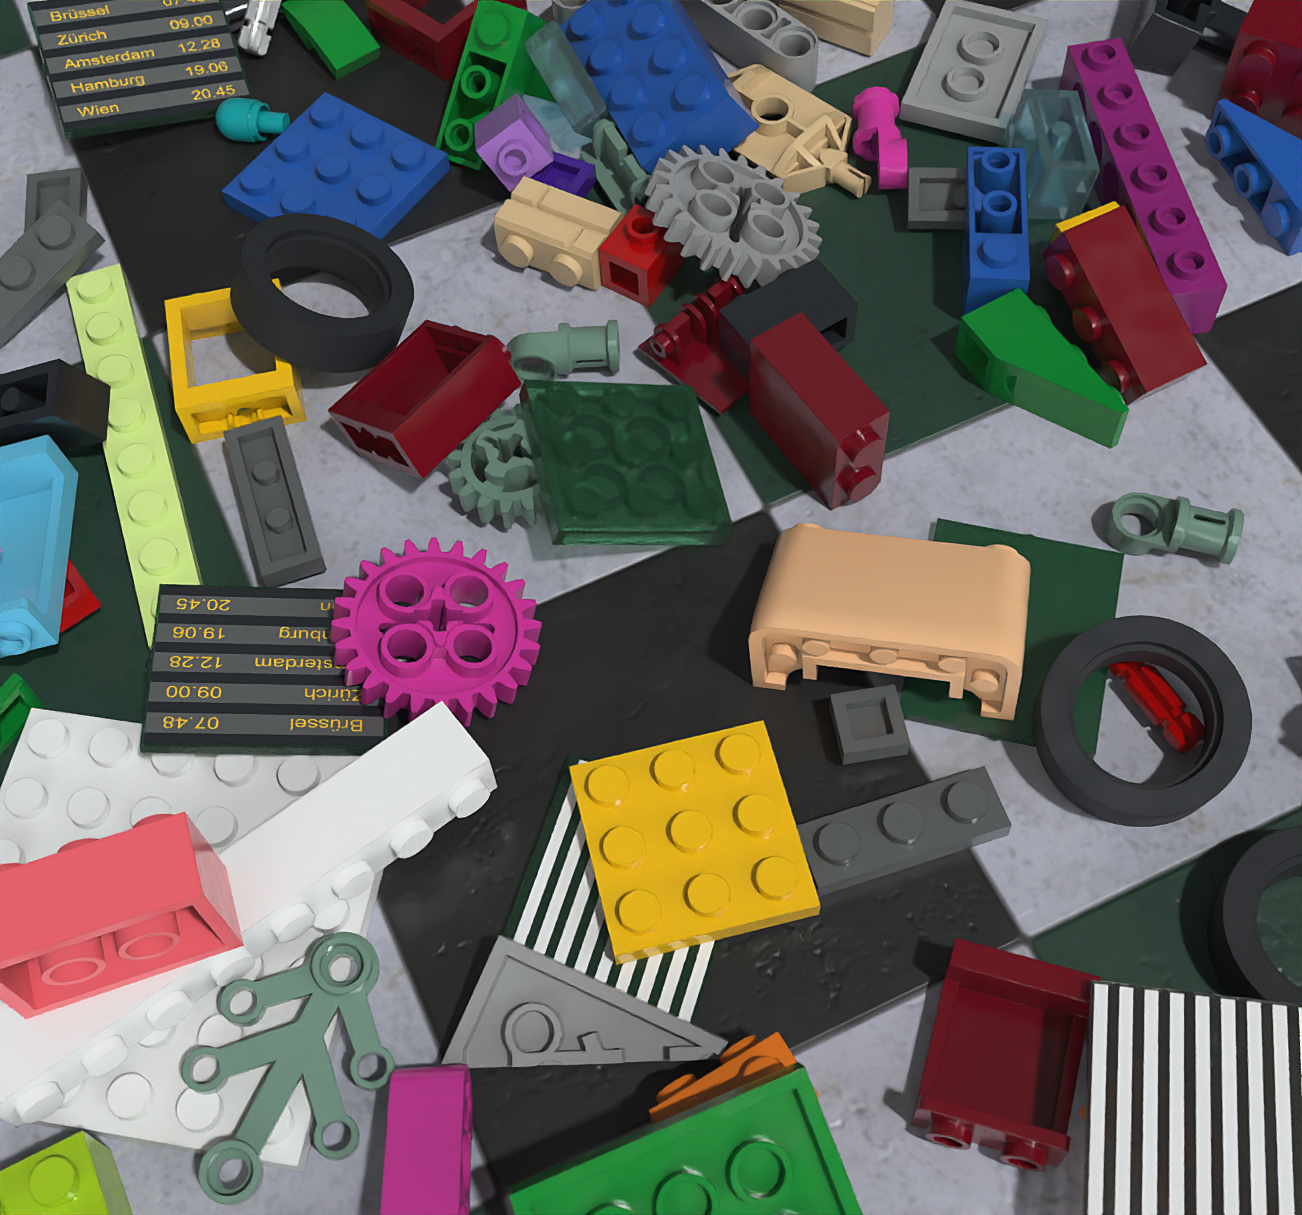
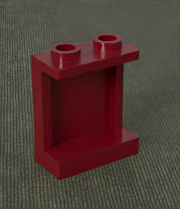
(1004, 1055)

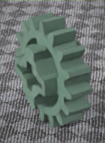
(505, 462)

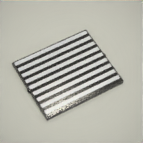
(1191, 1104)

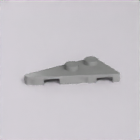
(551, 1014)

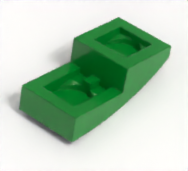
(333, 32)

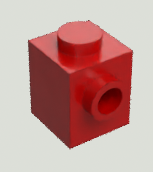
(638, 259)

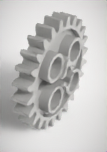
(700, 208)

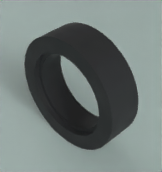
(311, 337)
(1194, 661)
(1232, 919)

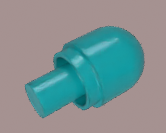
(249, 120)

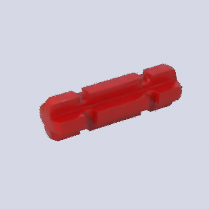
(1161, 704)

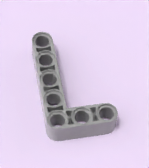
(745, 34)

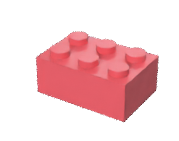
(112, 913)

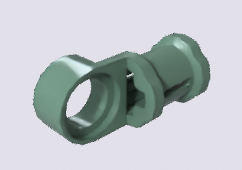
(566, 350)
(1175, 526)

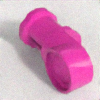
(879, 137)

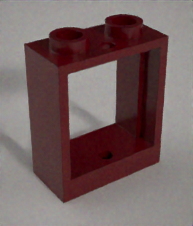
(420, 37)
(426, 397)

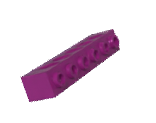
(1144, 177)

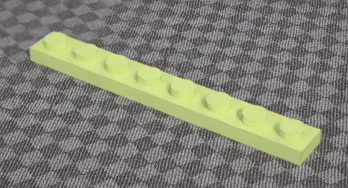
(136, 441)

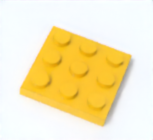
(692, 842)

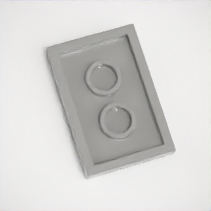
(974, 70)

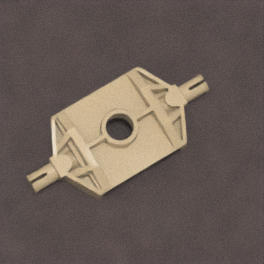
(805, 145)

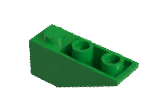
(488, 75)
(1031, 365)

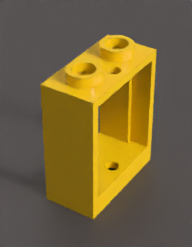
(216, 406)

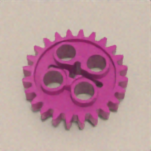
(435, 632)

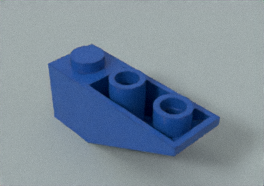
(1264, 169)
(994, 226)

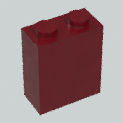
(817, 411)

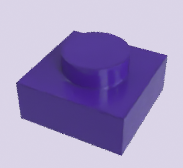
(568, 175)

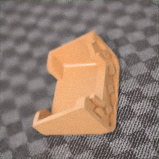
(893, 611)

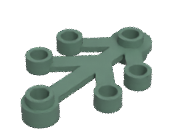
(297, 1052)

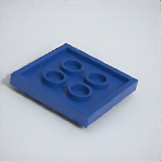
(339, 167)

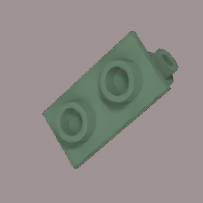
(616, 167)

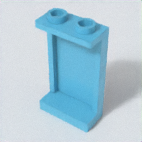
(35, 540)

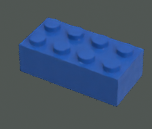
(657, 78)

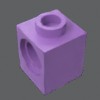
(513, 142)

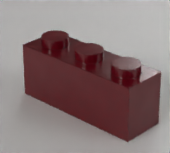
(1122, 306)

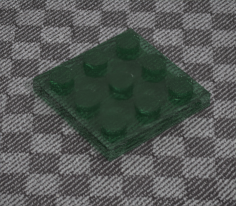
(624, 464)

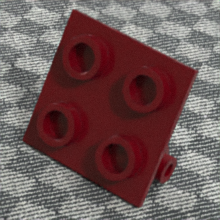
(691, 350)

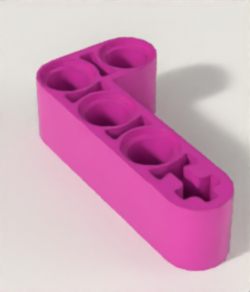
(428, 1142)

